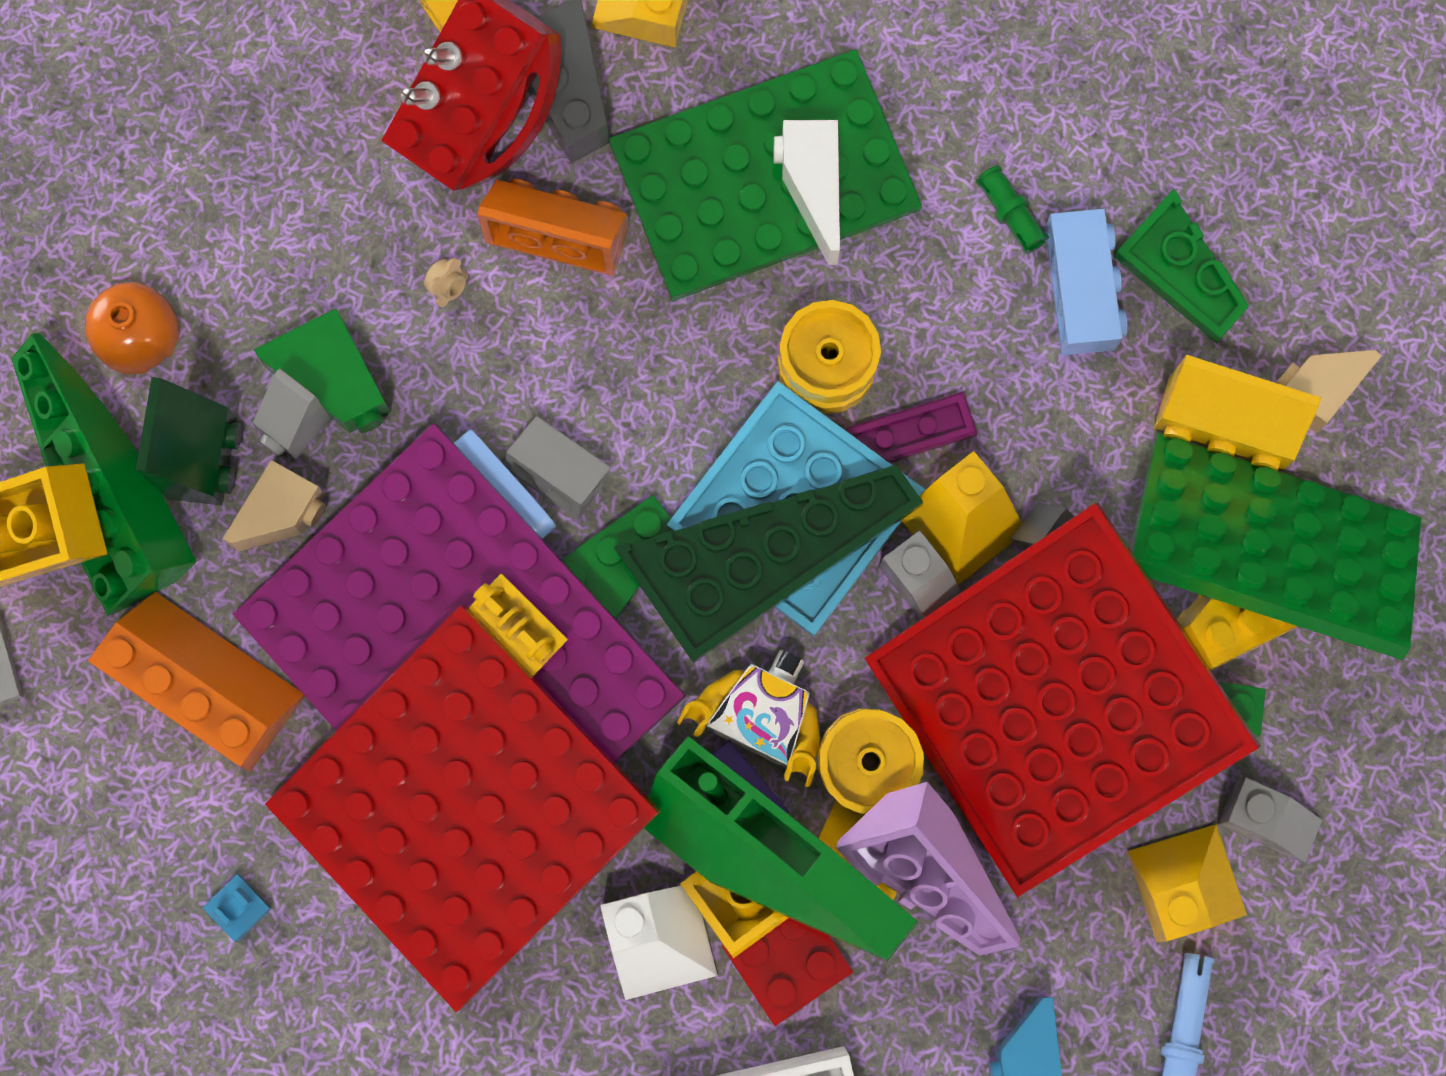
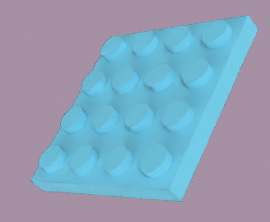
(773, 457)

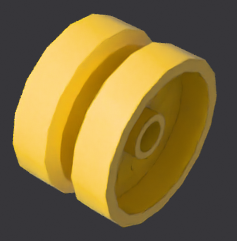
(829, 330)
(854, 736)

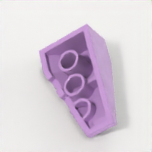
(925, 856)

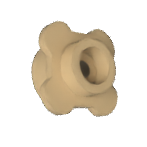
(445, 280)

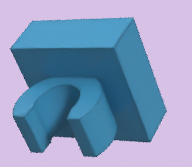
(237, 908)

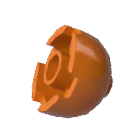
(131, 328)

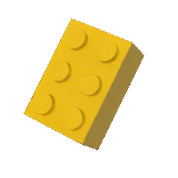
(47, 522)

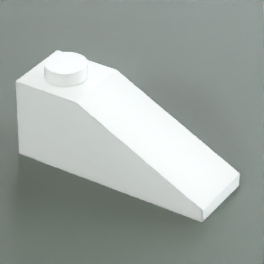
(812, 177)

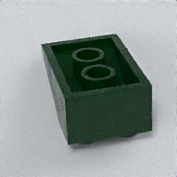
(187, 444)

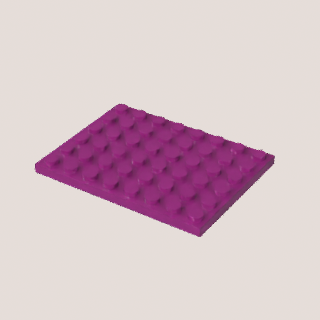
(412, 555)

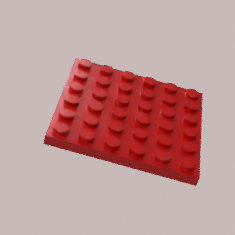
(1061, 700)
(462, 807)

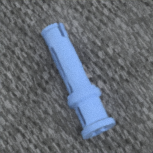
(1183, 1051)

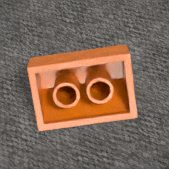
(553, 225)

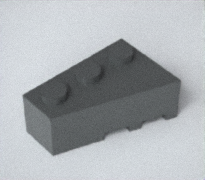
(577, 109)

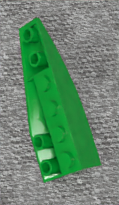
(135, 520)
(766, 855)

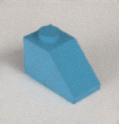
(1030, 1045)

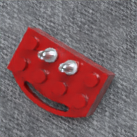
(474, 90)

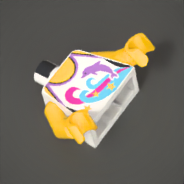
(762, 714)

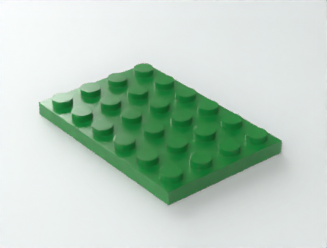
(718, 199)
(1279, 546)

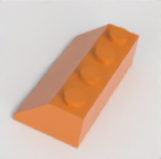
(197, 679)

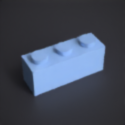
(1085, 282)

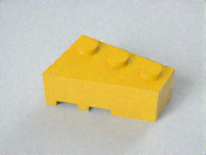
(1227, 631)

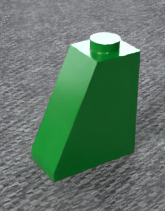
(330, 367)

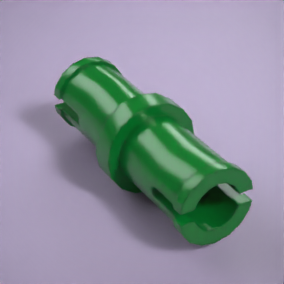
(1012, 209)

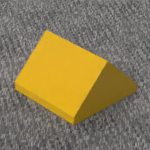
(731, 917)

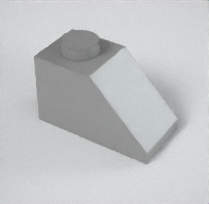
(288, 416)
(920, 575)
(1270, 819)

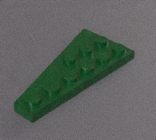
(745, 563)

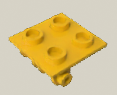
(517, 623)

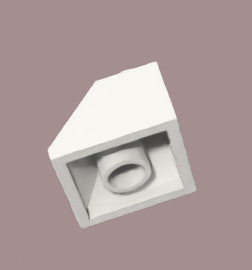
(657, 941)

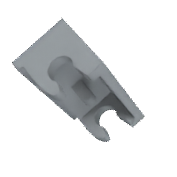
(556, 467)

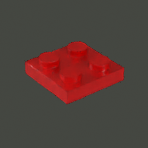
(790, 968)

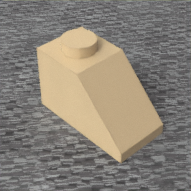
(1331, 378)
(276, 509)

